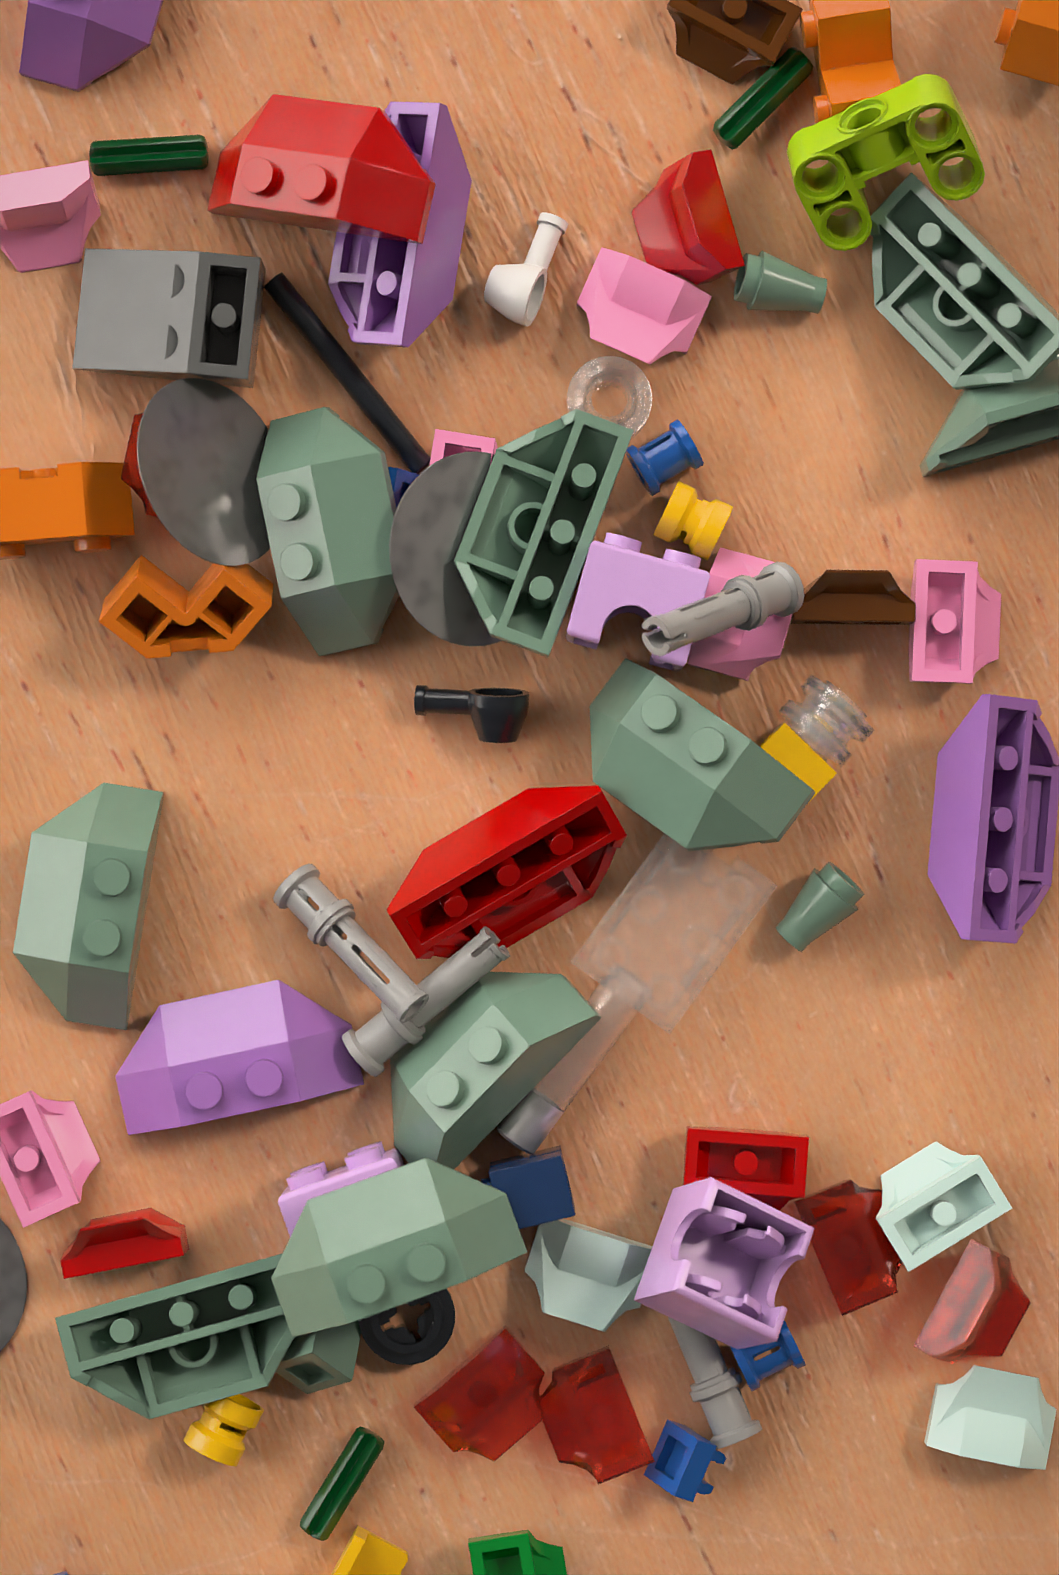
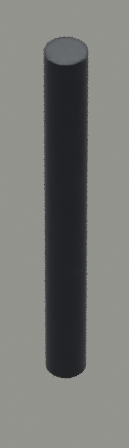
(347, 373)

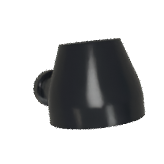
(494, 711)

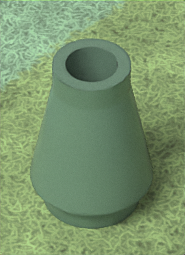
(777, 285)
(820, 905)

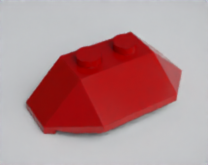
(324, 171)
(508, 870)

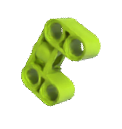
(874, 139)

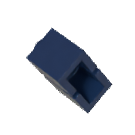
(535, 1186)

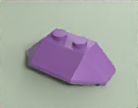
(83, 39)
(399, 287)
(995, 819)
(233, 1057)

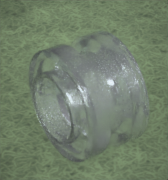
(619, 374)
(826, 720)

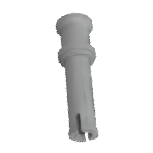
(741, 604)
(332, 921)
(386, 1035)
(715, 1387)

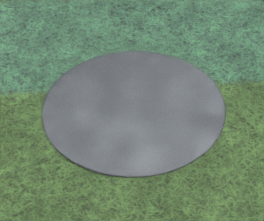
(201, 469)
(426, 541)

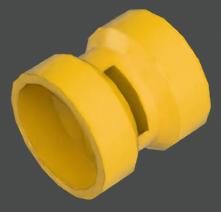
(693, 520)
(223, 1428)

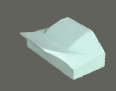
(936, 1202)
(585, 1272)
(992, 1418)

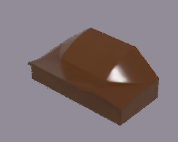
(732, 35)
(855, 599)

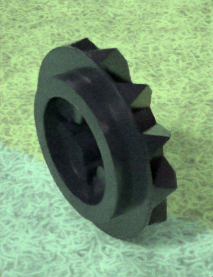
(399, 1344)

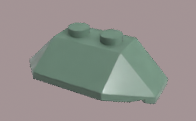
(956, 294)
(997, 422)
(538, 525)
(329, 528)
(687, 766)
(89, 902)
(482, 1061)
(391, 1244)
(181, 1341)

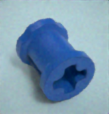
(664, 457)
(772, 1363)

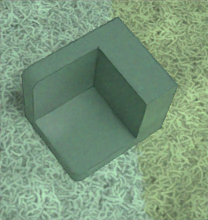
(322, 1358)

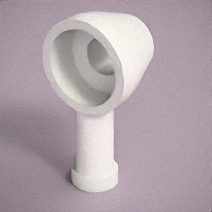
(520, 288)

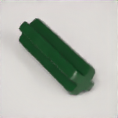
(762, 98)
(148, 155)
(342, 1483)

